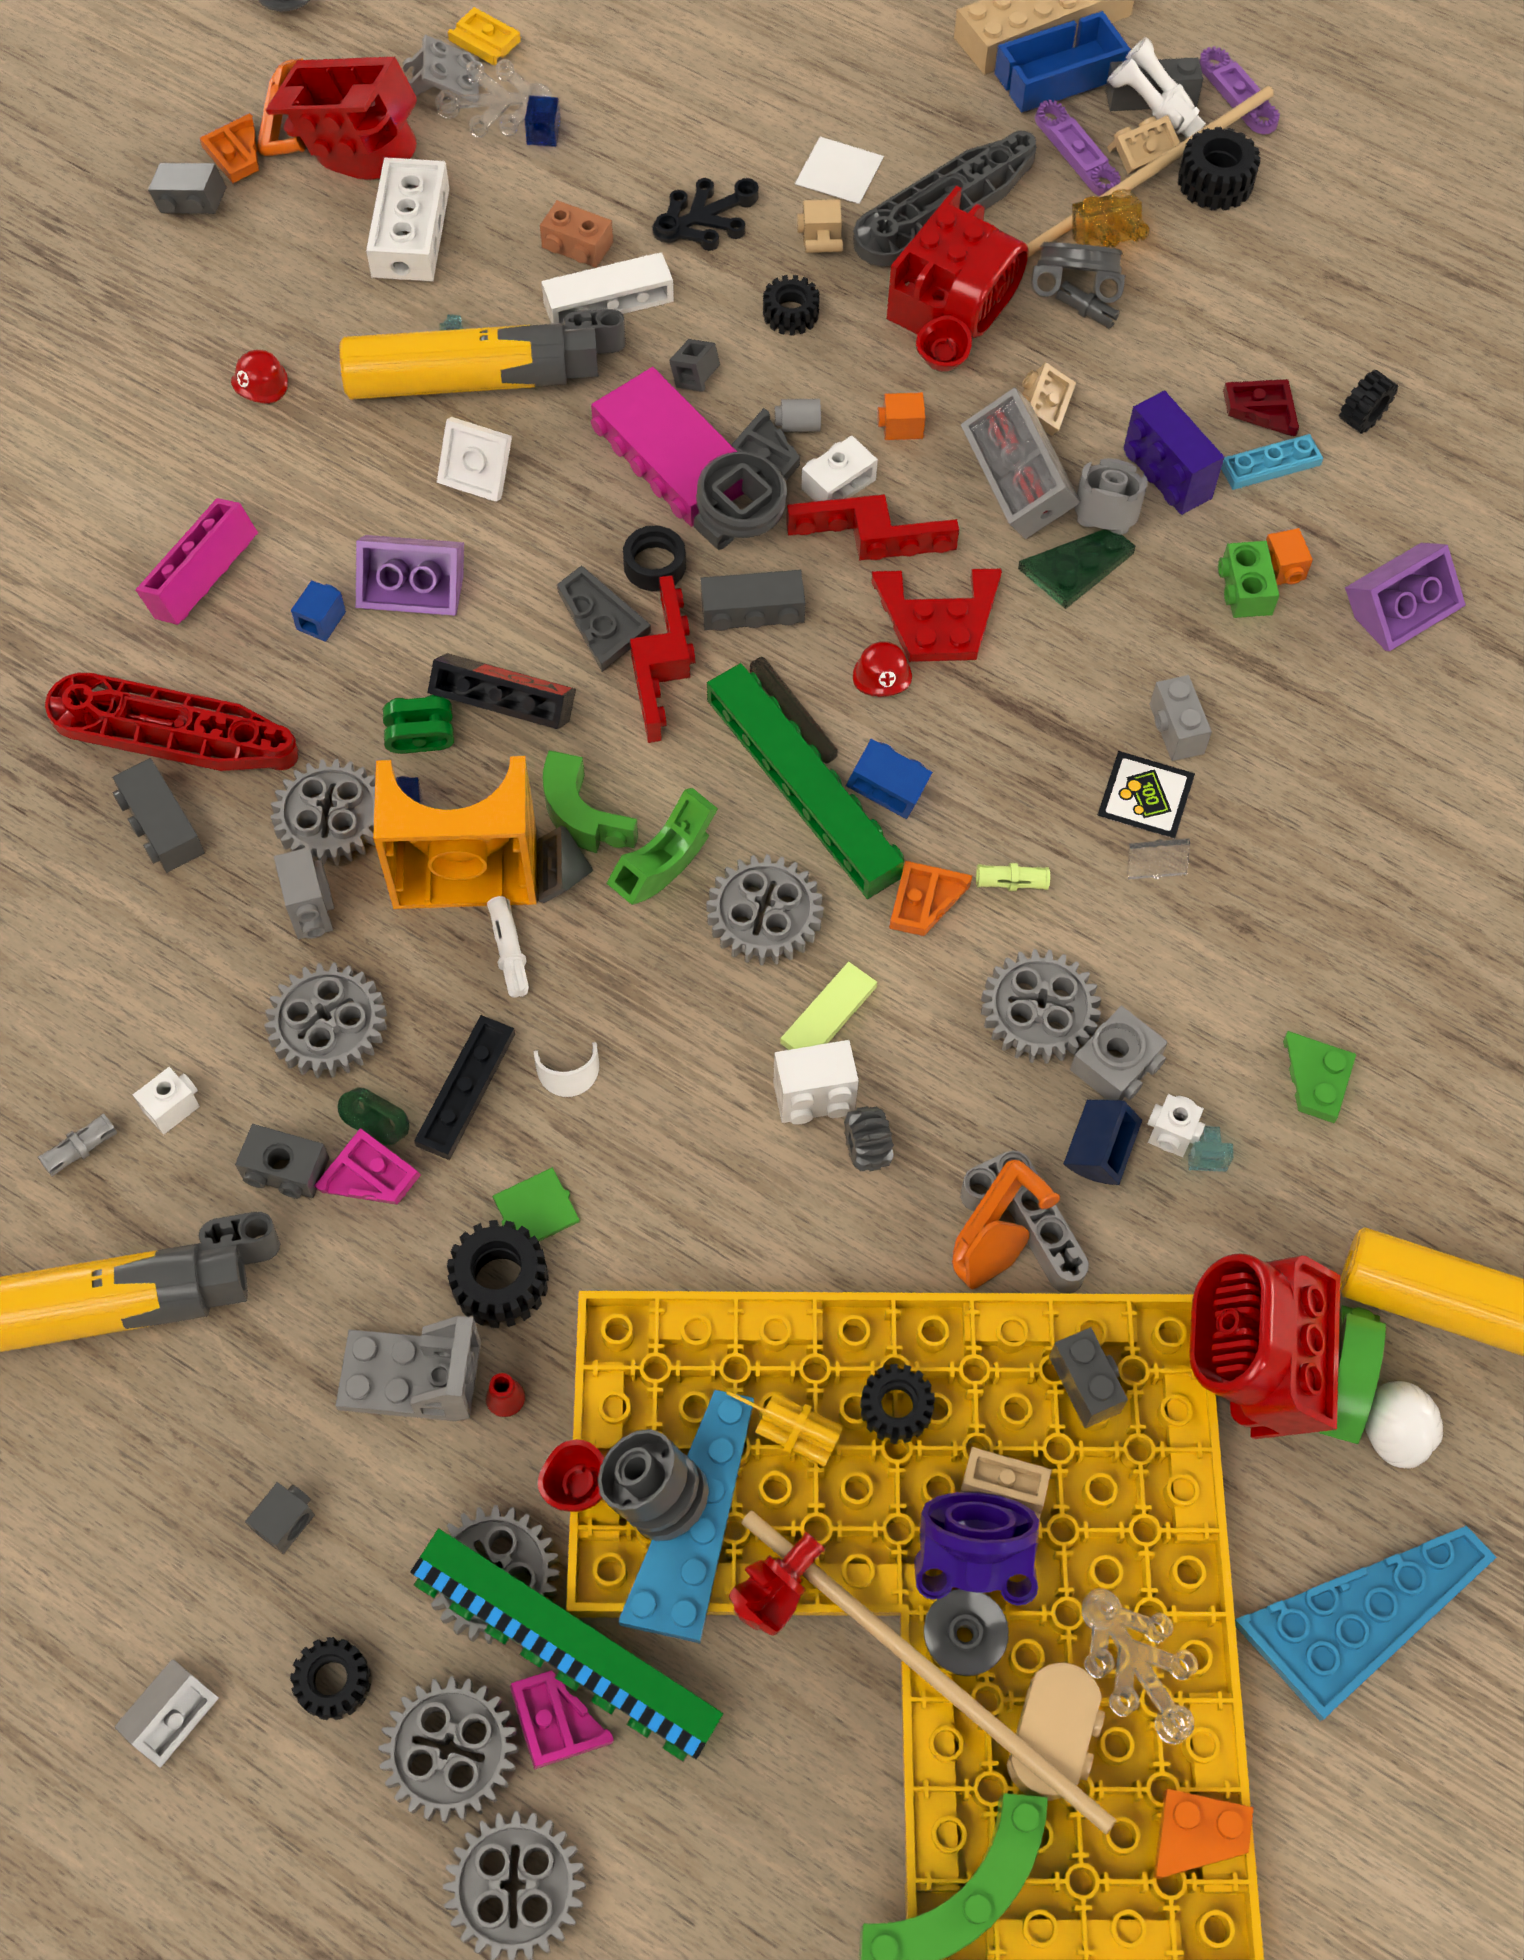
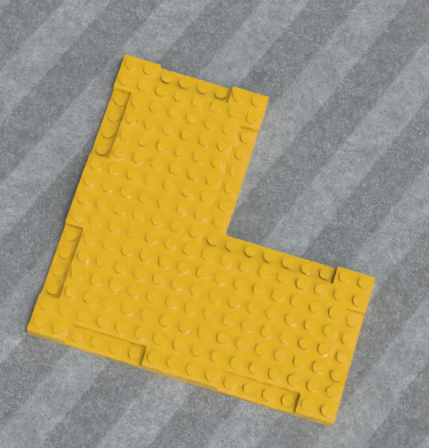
(1123, 1512)

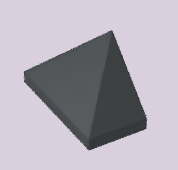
(559, 864)

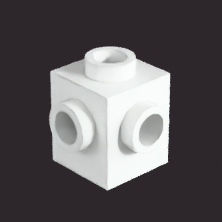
(1175, 1124)

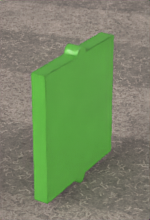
(537, 1205)

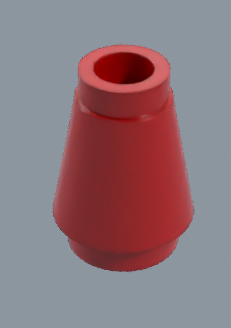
(507, 1402)

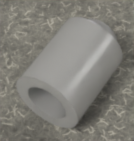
(799, 415)

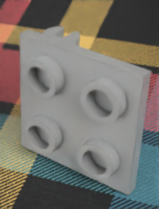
(441, 67)

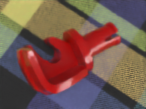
(774, 1587)

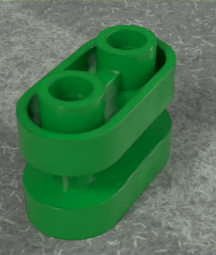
(418, 724)

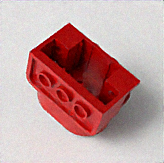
(349, 112)
(956, 270)
(1269, 1342)

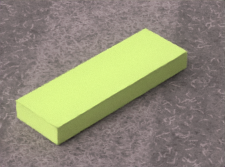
(830, 1009)

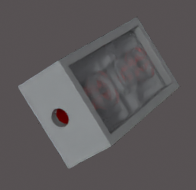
(1020, 463)

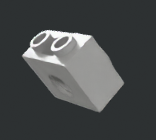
(305, 893)
(1121, 1076)

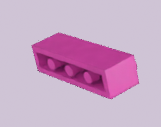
(197, 561)

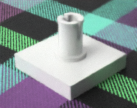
(474, 459)

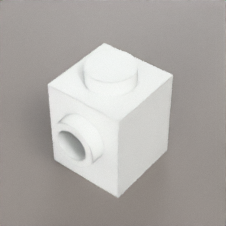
(167, 1099)

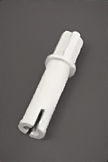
(506, 936)

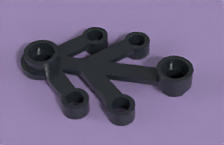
(671, 227)

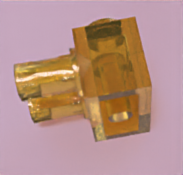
(1109, 220)

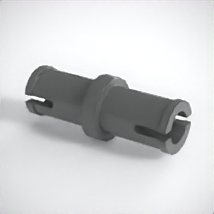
(1087, 304)

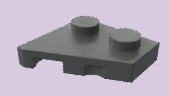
(767, 441)

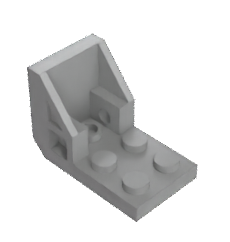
(410, 1373)

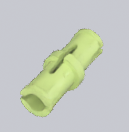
(1013, 877)

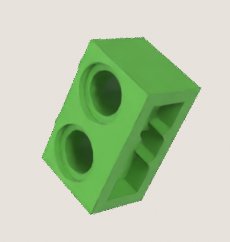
(1249, 579)

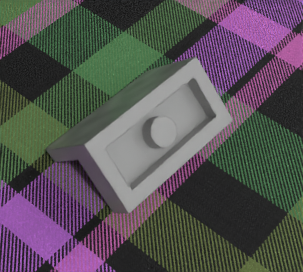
(166, 1713)

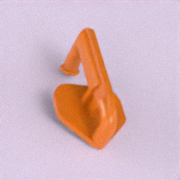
(270, 126)
(990, 1245)

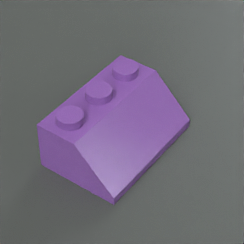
(409, 574)
(1407, 594)

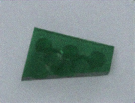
(1077, 565)

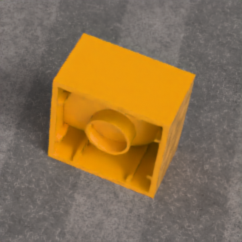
(457, 853)

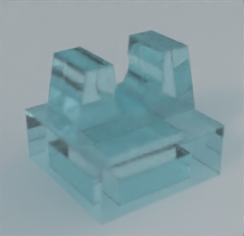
(1210, 1153)

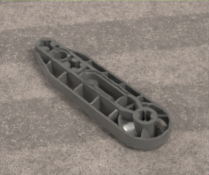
(982, 173)

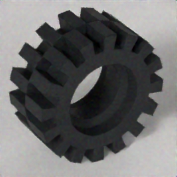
(791, 291)
(1368, 401)
(902, 1380)
(306, 1670)

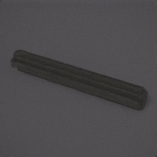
(793, 709)

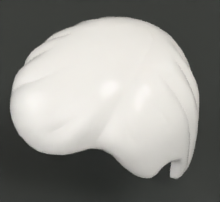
(1404, 1424)

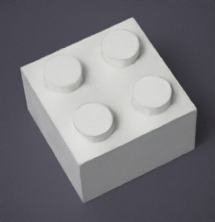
(815, 1082)

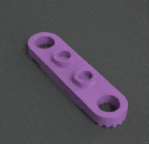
(1237, 87)
(1076, 147)

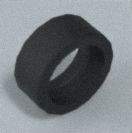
(653, 537)

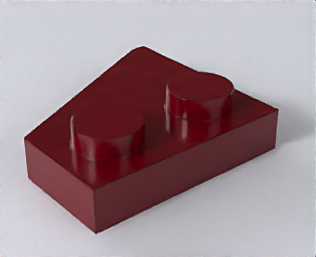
(1263, 404)

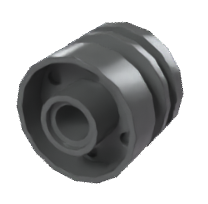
(653, 1485)

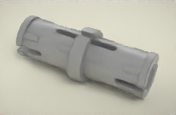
(77, 1145)

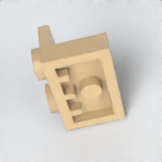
(1144, 143)
(1049, 395)

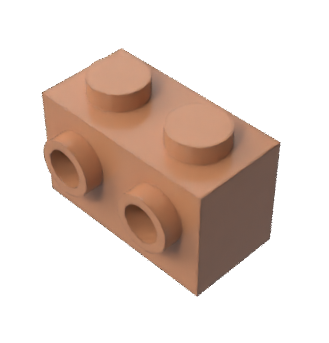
(576, 233)

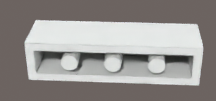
(616, 286)

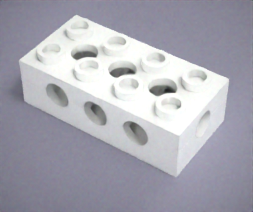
(402, 186)

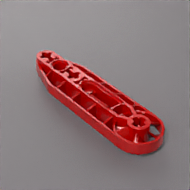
(101, 714)

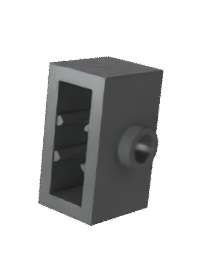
(187, 188)
(1088, 1377)

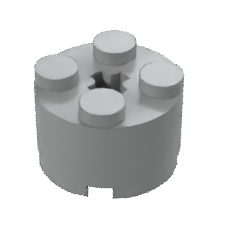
(1110, 495)

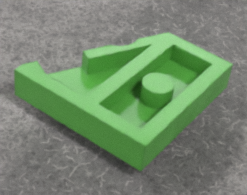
(1319, 1075)

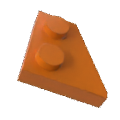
(233, 148)
(925, 897)
(1199, 1832)

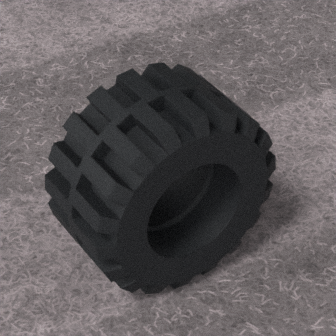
(1218, 168)
(493, 1244)

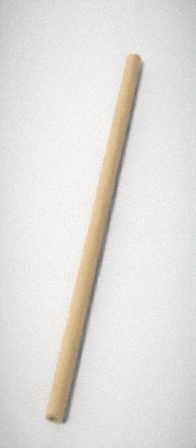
(1158, 164)
(938, 1680)

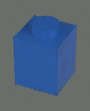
(318, 610)

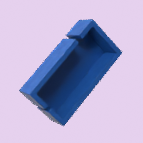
(1048, 66)

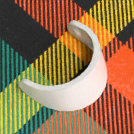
(571, 1082)

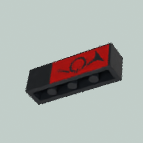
(501, 690)

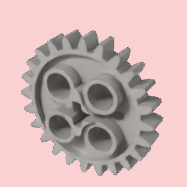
(297, 810)
(732, 901)
(1036, 1034)
(345, 1042)
(525, 1556)
(436, 1787)
(474, 1887)

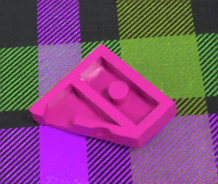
(368, 1172)
(555, 1721)

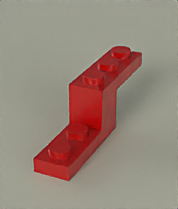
(872, 527)
(662, 658)

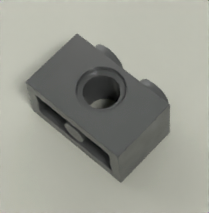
(268, 1146)

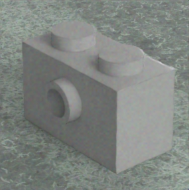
(1180, 718)

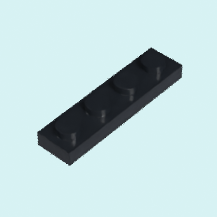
(464, 1087)

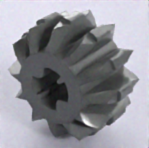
(868, 1138)

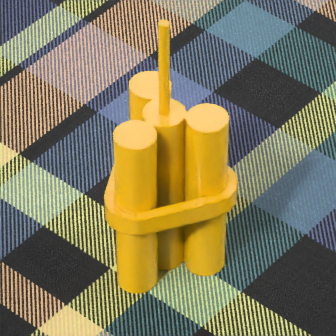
(796, 1428)

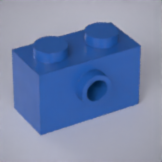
(889, 778)

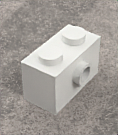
(839, 471)

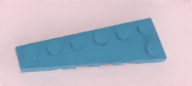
(679, 1573)

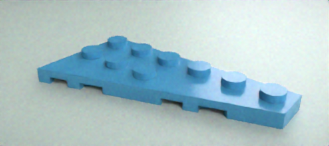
(1350, 1626)

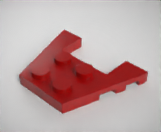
(939, 627)

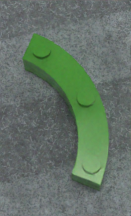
(979, 1902)

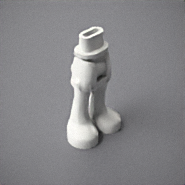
(1172, 102)

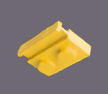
(484, 36)

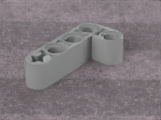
(1036, 1222)

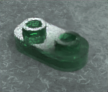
(374, 1117)

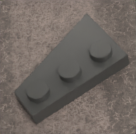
(601, 616)

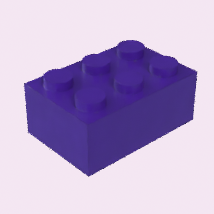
(1173, 452)

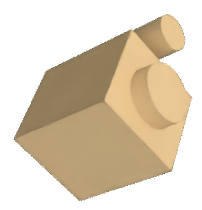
(821, 226)

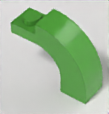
(588, 827)
(659, 862)
(1358, 1370)

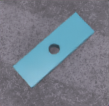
(1271, 461)

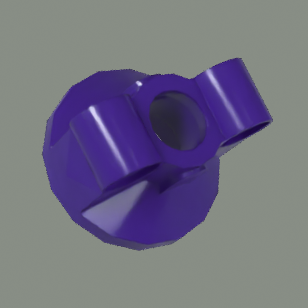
(978, 1546)

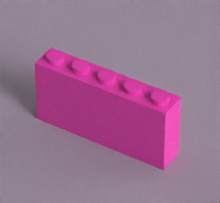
(661, 439)

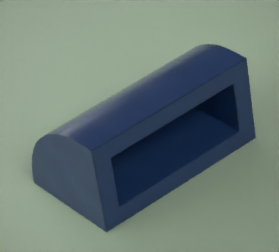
(1103, 1141)

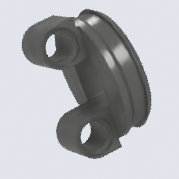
(1081, 257)
(719, 517)

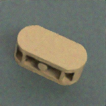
(1058, 1725)

